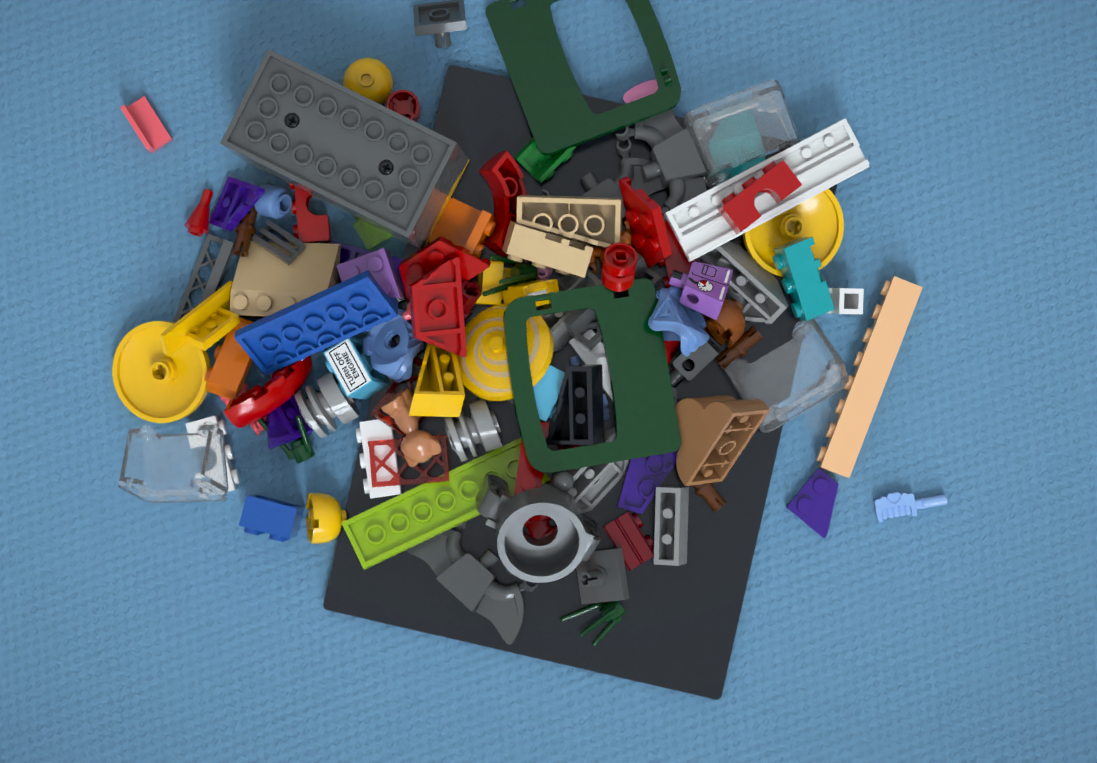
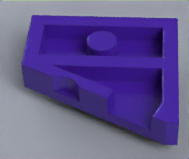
(234, 203)
(283, 426)
(815, 502)

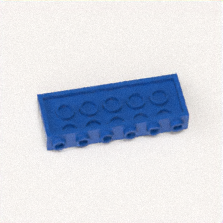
(317, 323)

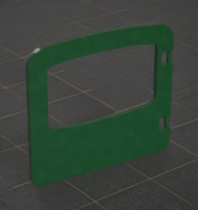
(546, 83)
(637, 372)

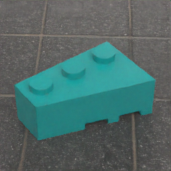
(803, 279)

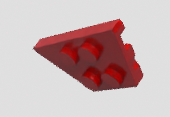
(646, 224)
(436, 254)
(438, 308)

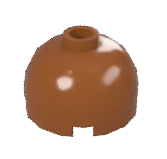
(729, 324)

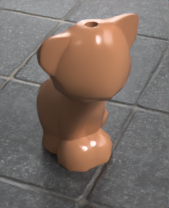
(418, 444)

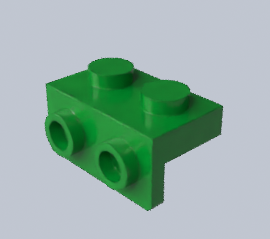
(538, 165)

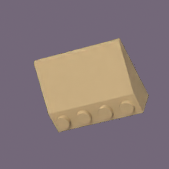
(269, 285)

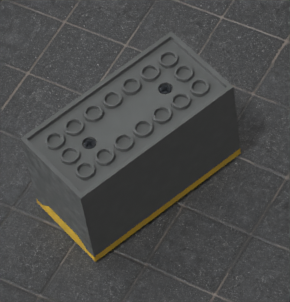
(345, 149)

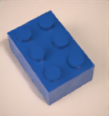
(271, 516)

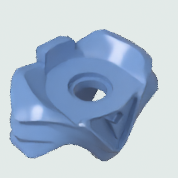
(678, 321)
(386, 355)

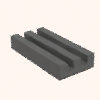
(265, 232)

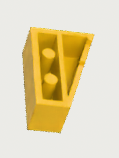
(439, 385)

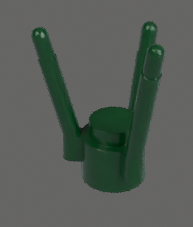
(520, 274)
(301, 448)
(610, 611)

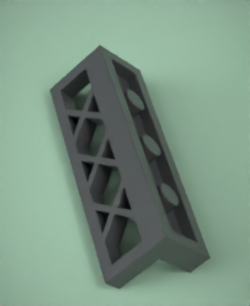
(216, 277)
(583, 320)

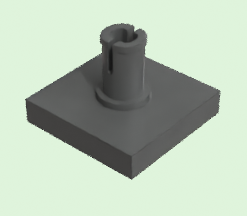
(440, 20)
(603, 577)

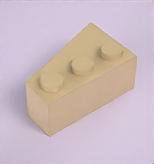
(547, 249)

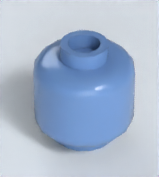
(274, 202)

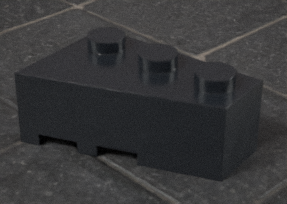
(579, 408)

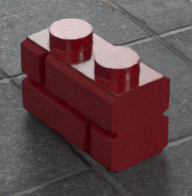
(626, 534)

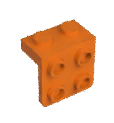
(465, 226)

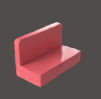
(146, 124)

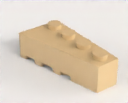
(582, 218)

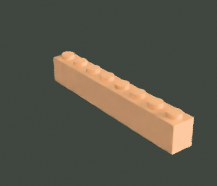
(870, 376)

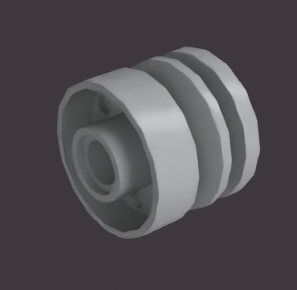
(324, 406)
(477, 427)

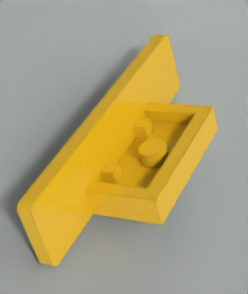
(202, 324)

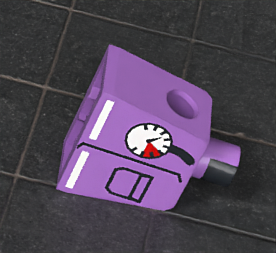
(703, 287)

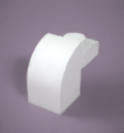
(847, 300)

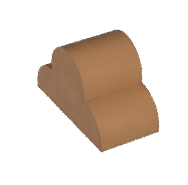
(714, 435)

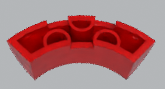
(505, 185)
(263, 400)

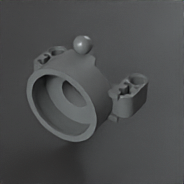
(541, 558)

